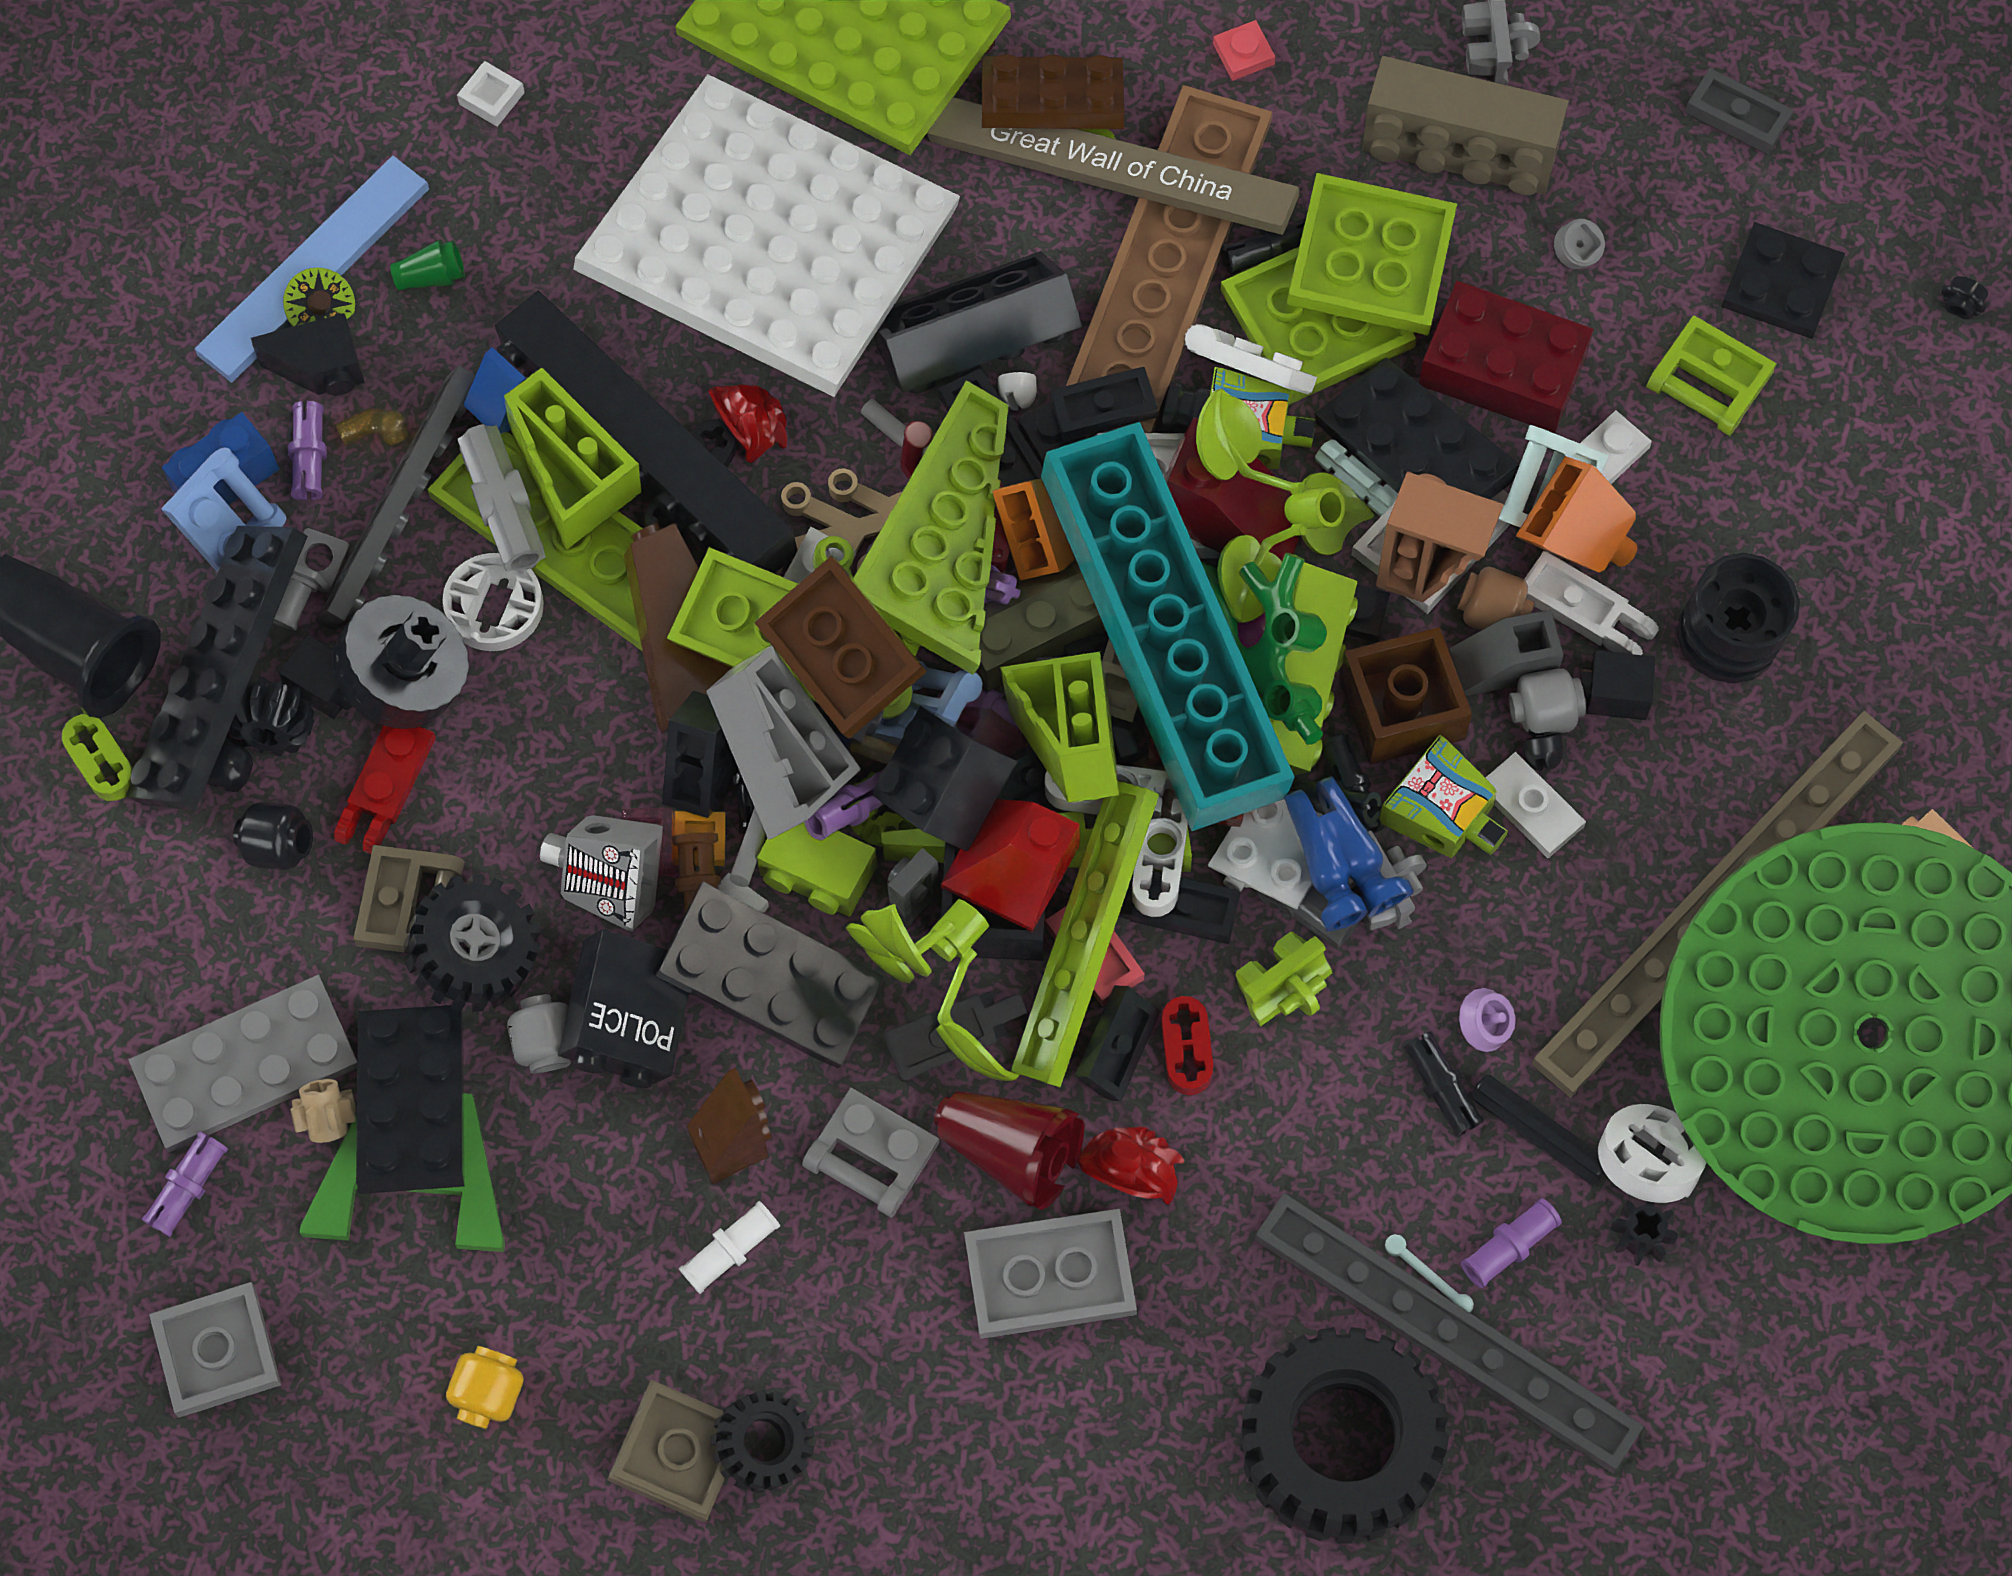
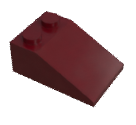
(1224, 509)

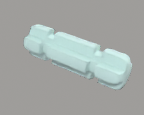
(1356, 476)

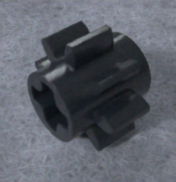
(1644, 1244)

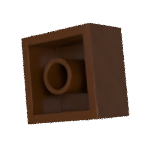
(1404, 695)

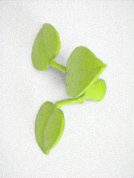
(1318, 509)
(953, 935)

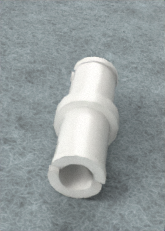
(729, 1247)

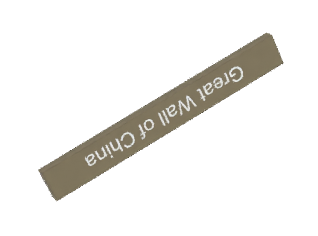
(1122, 168)

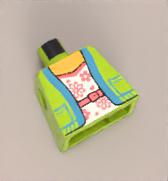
(1271, 408)
(1444, 803)

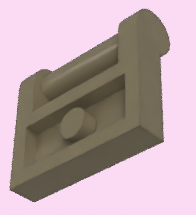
(393, 893)

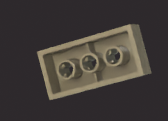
(1463, 126)

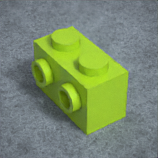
(825, 871)

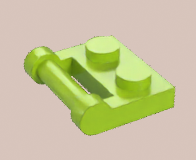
(1718, 362)

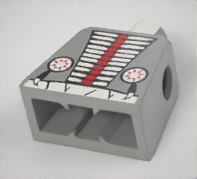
(608, 867)

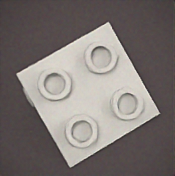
(1265, 856)

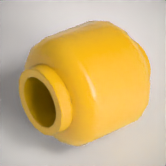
(484, 1387)

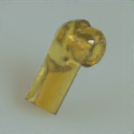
(373, 421)

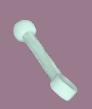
(1396, 1246)

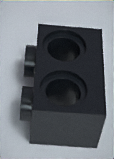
(696, 758)

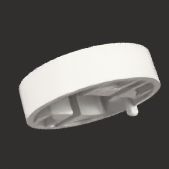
(489, 570)
(1637, 1169)

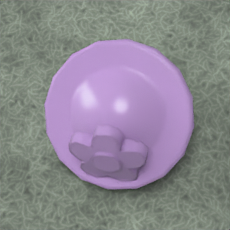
(1486, 1019)

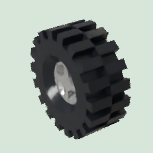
(489, 925)

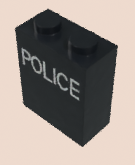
(623, 1013)

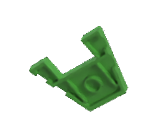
(478, 1216)

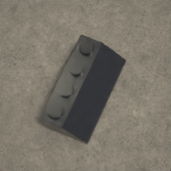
(976, 322)

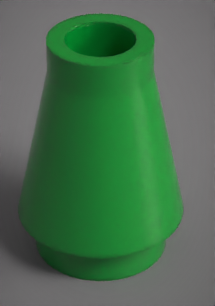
(429, 267)

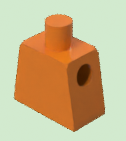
(1581, 518)
(1033, 529)

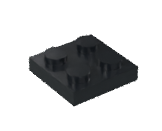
(1783, 280)

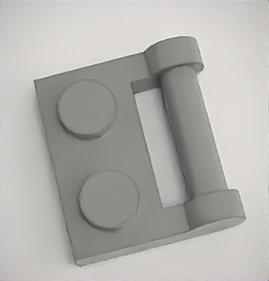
(878, 1137)

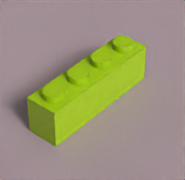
(1334, 602)

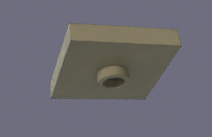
(671, 1453)

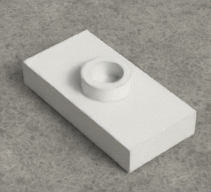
(1534, 805)

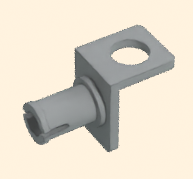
(306, 580)

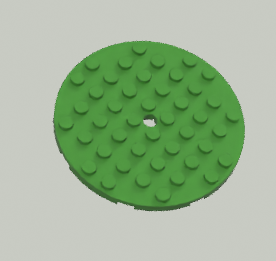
(1769, 1046)

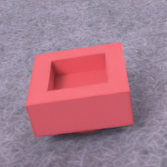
(1244, 50)

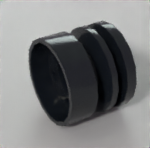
(1743, 593)

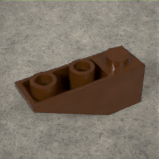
(730, 1128)

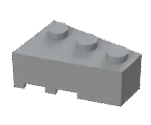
(779, 741)

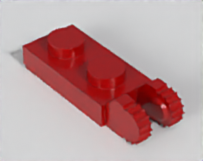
(385, 783)

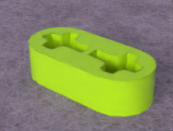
(88, 763)

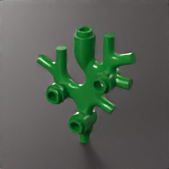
(1284, 632)

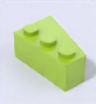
(1066, 721)

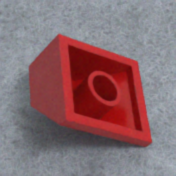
(1015, 861)

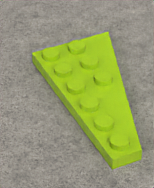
(938, 541)

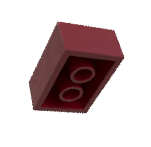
(1505, 356)

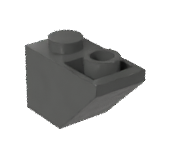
(1506, 651)

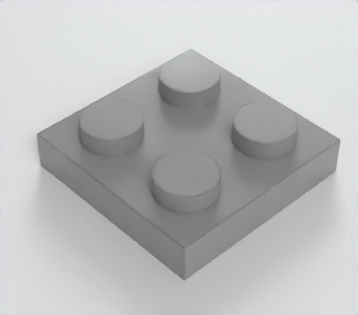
(215, 1349)

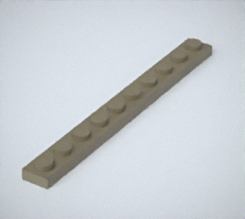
(1640, 982)

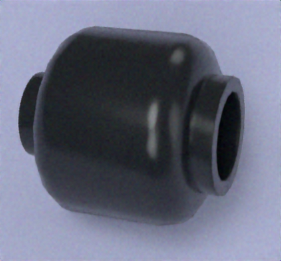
(273, 836)

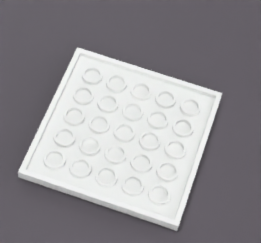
(768, 234)

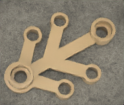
(837, 521)

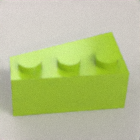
(570, 457)

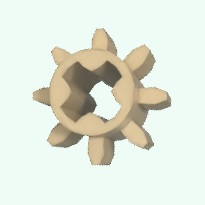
(323, 1110)

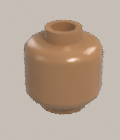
(1493, 597)

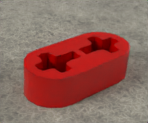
(1199, 1045)

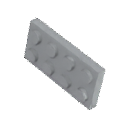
(243, 1063)

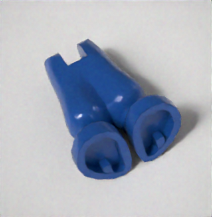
(1342, 848)

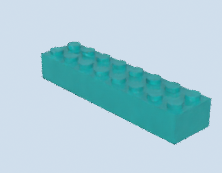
(1166, 626)

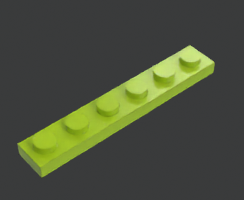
(1084, 934)

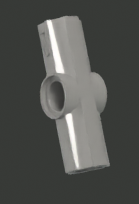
(501, 498)

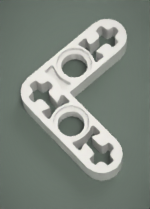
(1156, 781)

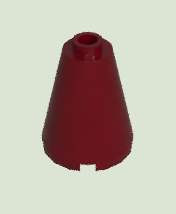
(1013, 1141)

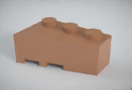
(1433, 535)

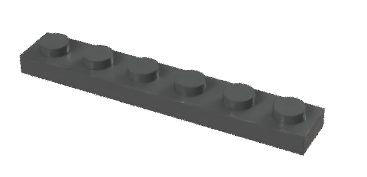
(389, 515)

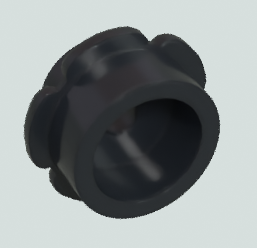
(1964, 297)

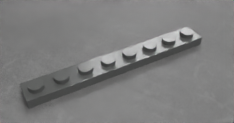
(1449, 1333)

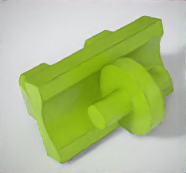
(1288, 983)

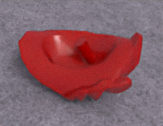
(751, 416)
(1132, 1162)

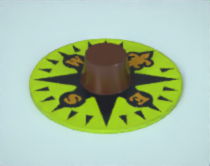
(317, 295)

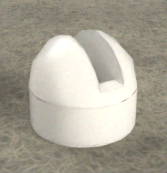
(1017, 389)

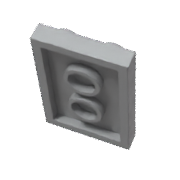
(1050, 1273)

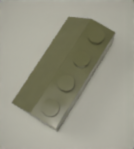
(1037, 624)

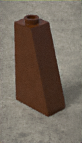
(659, 581)

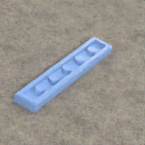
(332, 246)

